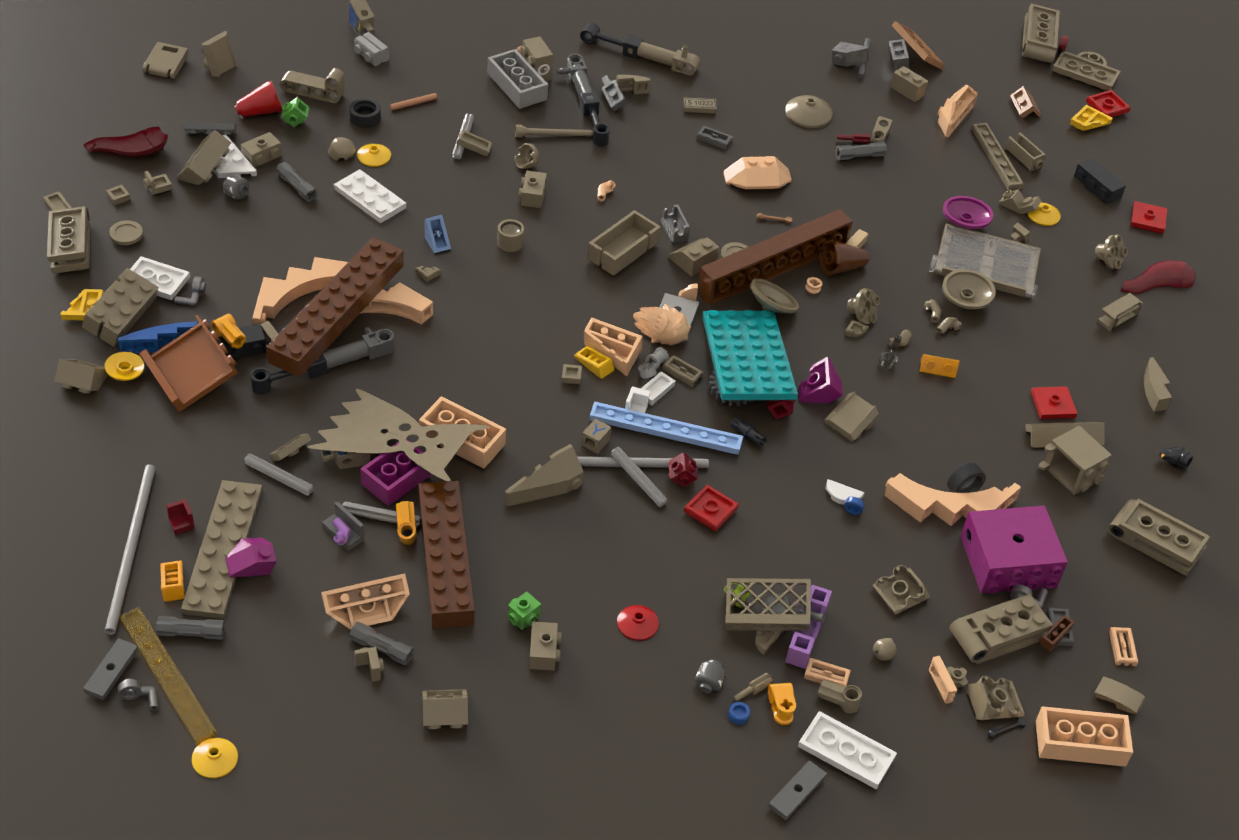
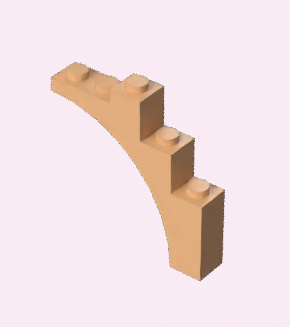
(402, 302)

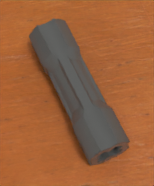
(848, 151)
(290, 175)
(173, 626)
(369, 637)

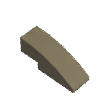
(1156, 386)

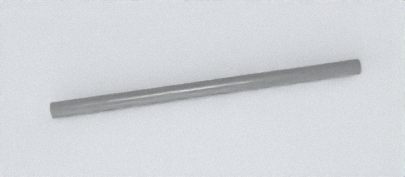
(130, 549)

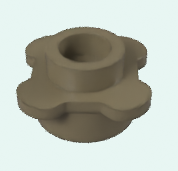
(961, 679)

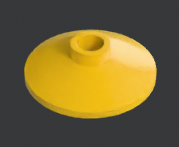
(374, 155)
(1045, 215)
(124, 366)
(214, 765)

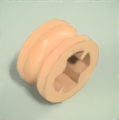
(813, 281)

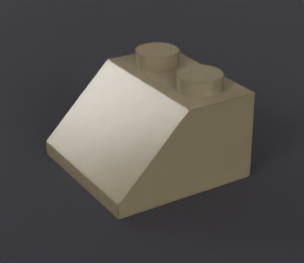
(695, 255)
(80, 374)
(445, 708)

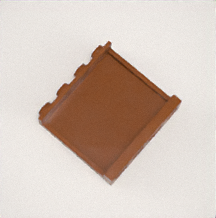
(191, 365)

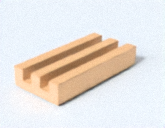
(1113, 632)
(818, 675)
(942, 679)

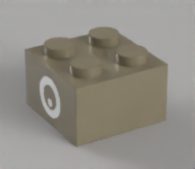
(538, 56)

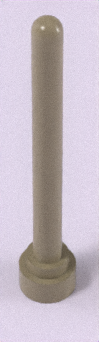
(521, 131)

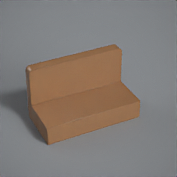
(1024, 102)

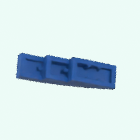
(153, 337)

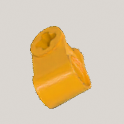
(782, 702)

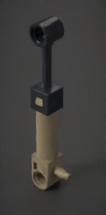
(635, 47)

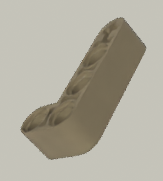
(319, 88)

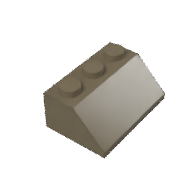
(205, 159)

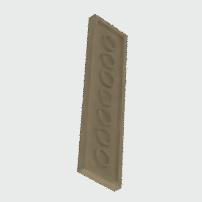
(228, 524)

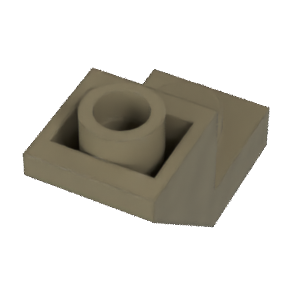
(1016, 202)

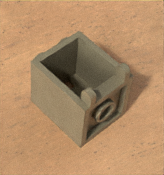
(1076, 460)

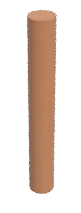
(414, 101)

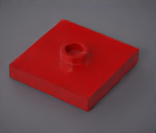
(1108, 103)
(1148, 217)
(1053, 402)
(711, 508)

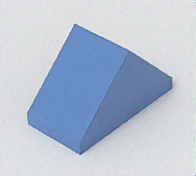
(436, 234)

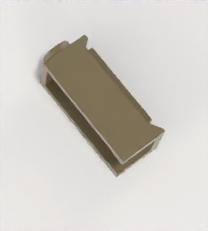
(1025, 152)
(1120, 311)

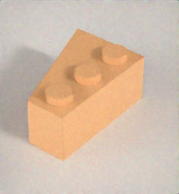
(614, 342)

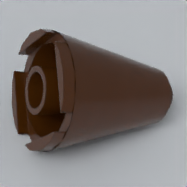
(841, 257)

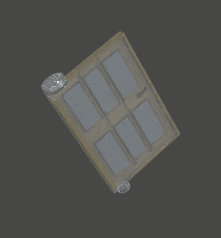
(1005, 262)

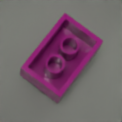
(392, 475)

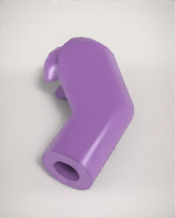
(343, 531)

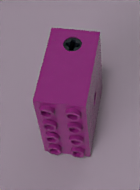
(1013, 549)

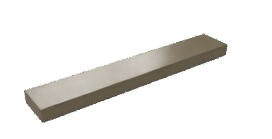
(997, 156)

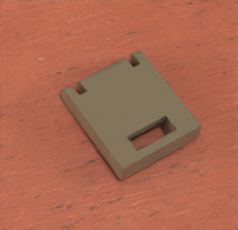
(165, 59)

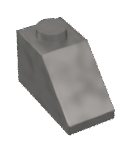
(849, 54)

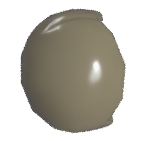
(341, 148)
(527, 157)

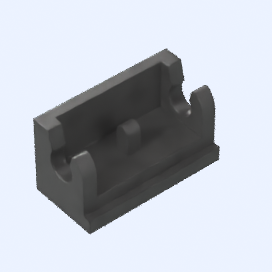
(899, 53)
(675, 225)

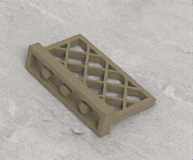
(770, 621)

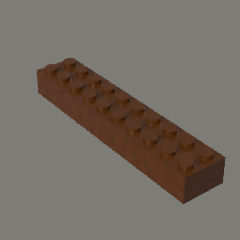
(771, 257)
(335, 307)

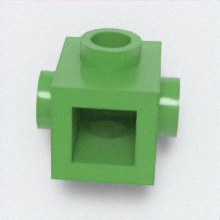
(295, 112)
(524, 610)

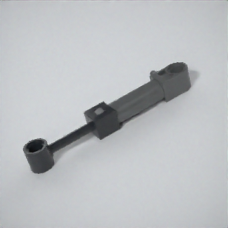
(589, 100)
(372, 346)

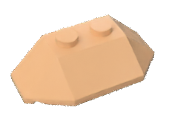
(956, 109)
(757, 173)
(367, 602)

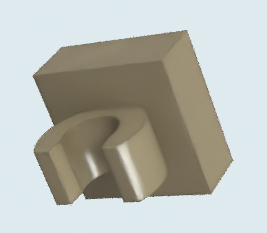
(1020, 234)

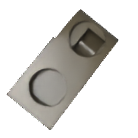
(881, 133)

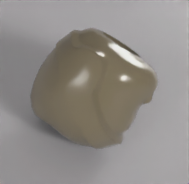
(884, 649)

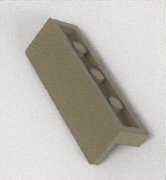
(1044, 433)

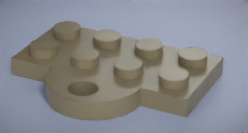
(1088, 68)

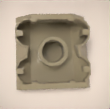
(218, 54)
(852, 416)
(901, 589)
(994, 699)

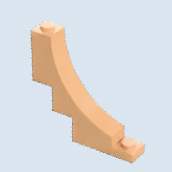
(278, 293)
(949, 506)

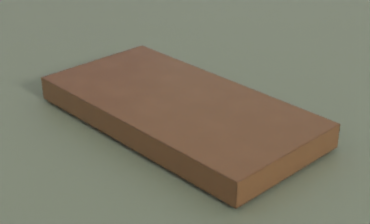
(918, 45)

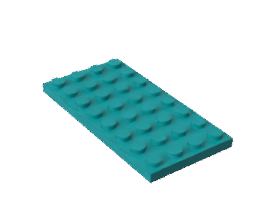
(749, 355)

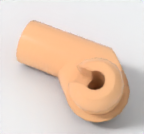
(604, 189)

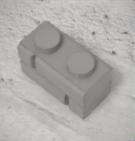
(371, 49)

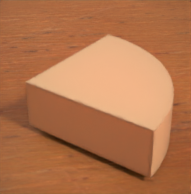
(689, 292)

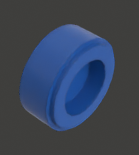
(854, 505)
(739, 713)

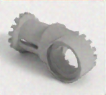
(653, 362)

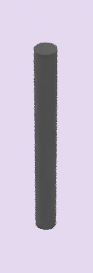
(863, 65)

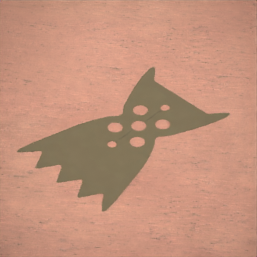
(362, 434)

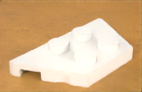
(234, 164)

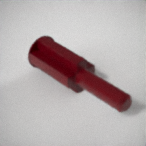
(856, 138)

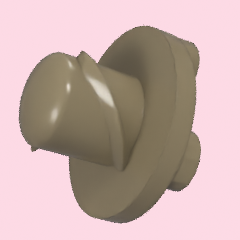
(1112, 251)
(864, 306)

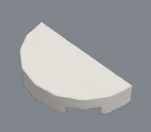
(840, 492)

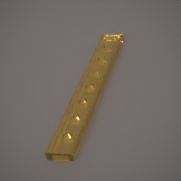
(168, 676)

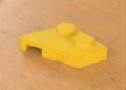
(1090, 118)
(82, 304)

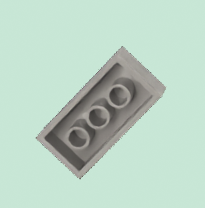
(517, 78)

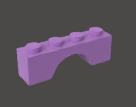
(804, 641)

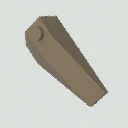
(554, 478)

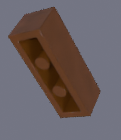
(1057, 633)

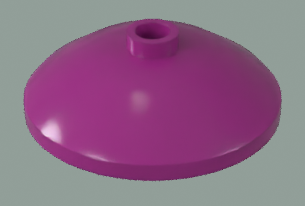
(968, 212)

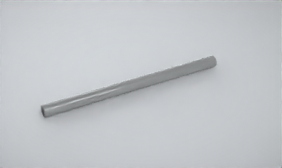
(640, 462)

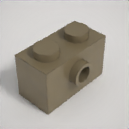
(909, 84)
(261, 149)
(533, 189)
(543, 646)

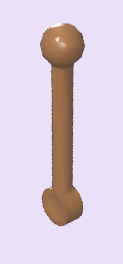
(788, 220)

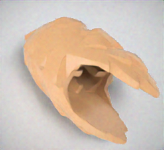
(662, 324)

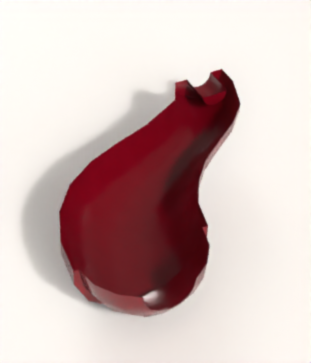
(134, 145)
(1163, 273)

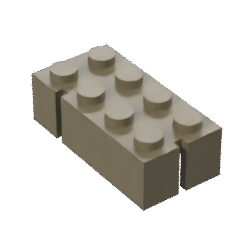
(623, 242)
(120, 306)

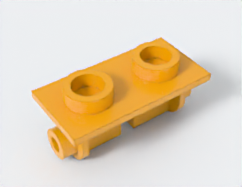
(939, 366)

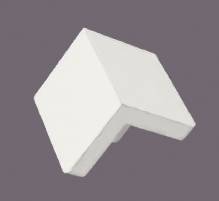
(638, 400)

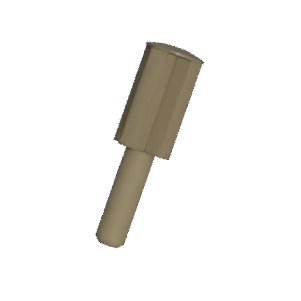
(755, 686)

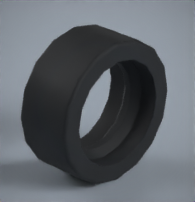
(365, 104)
(966, 479)

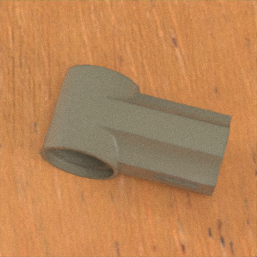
(847, 697)

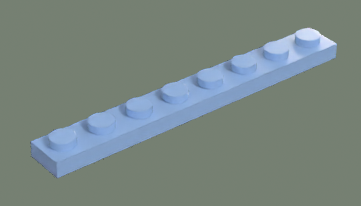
(666, 428)

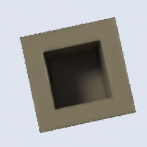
(596, 436)

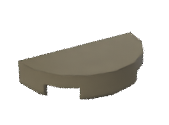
(765, 639)

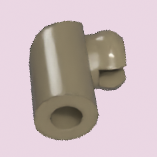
(936, 310)
(949, 322)
(906, 337)

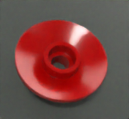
(640, 628)

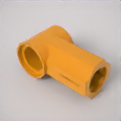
(226, 327)
(406, 521)

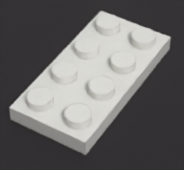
(370, 196)
(847, 750)

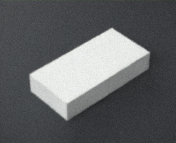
(658, 387)

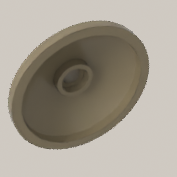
(809, 111)
(968, 289)
(773, 297)

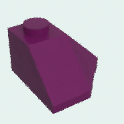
(822, 384)
(251, 558)

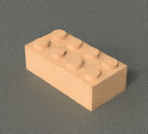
(480, 445)
(1084, 736)

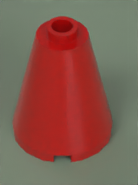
(259, 101)

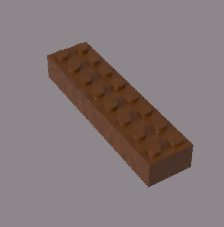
(445, 555)

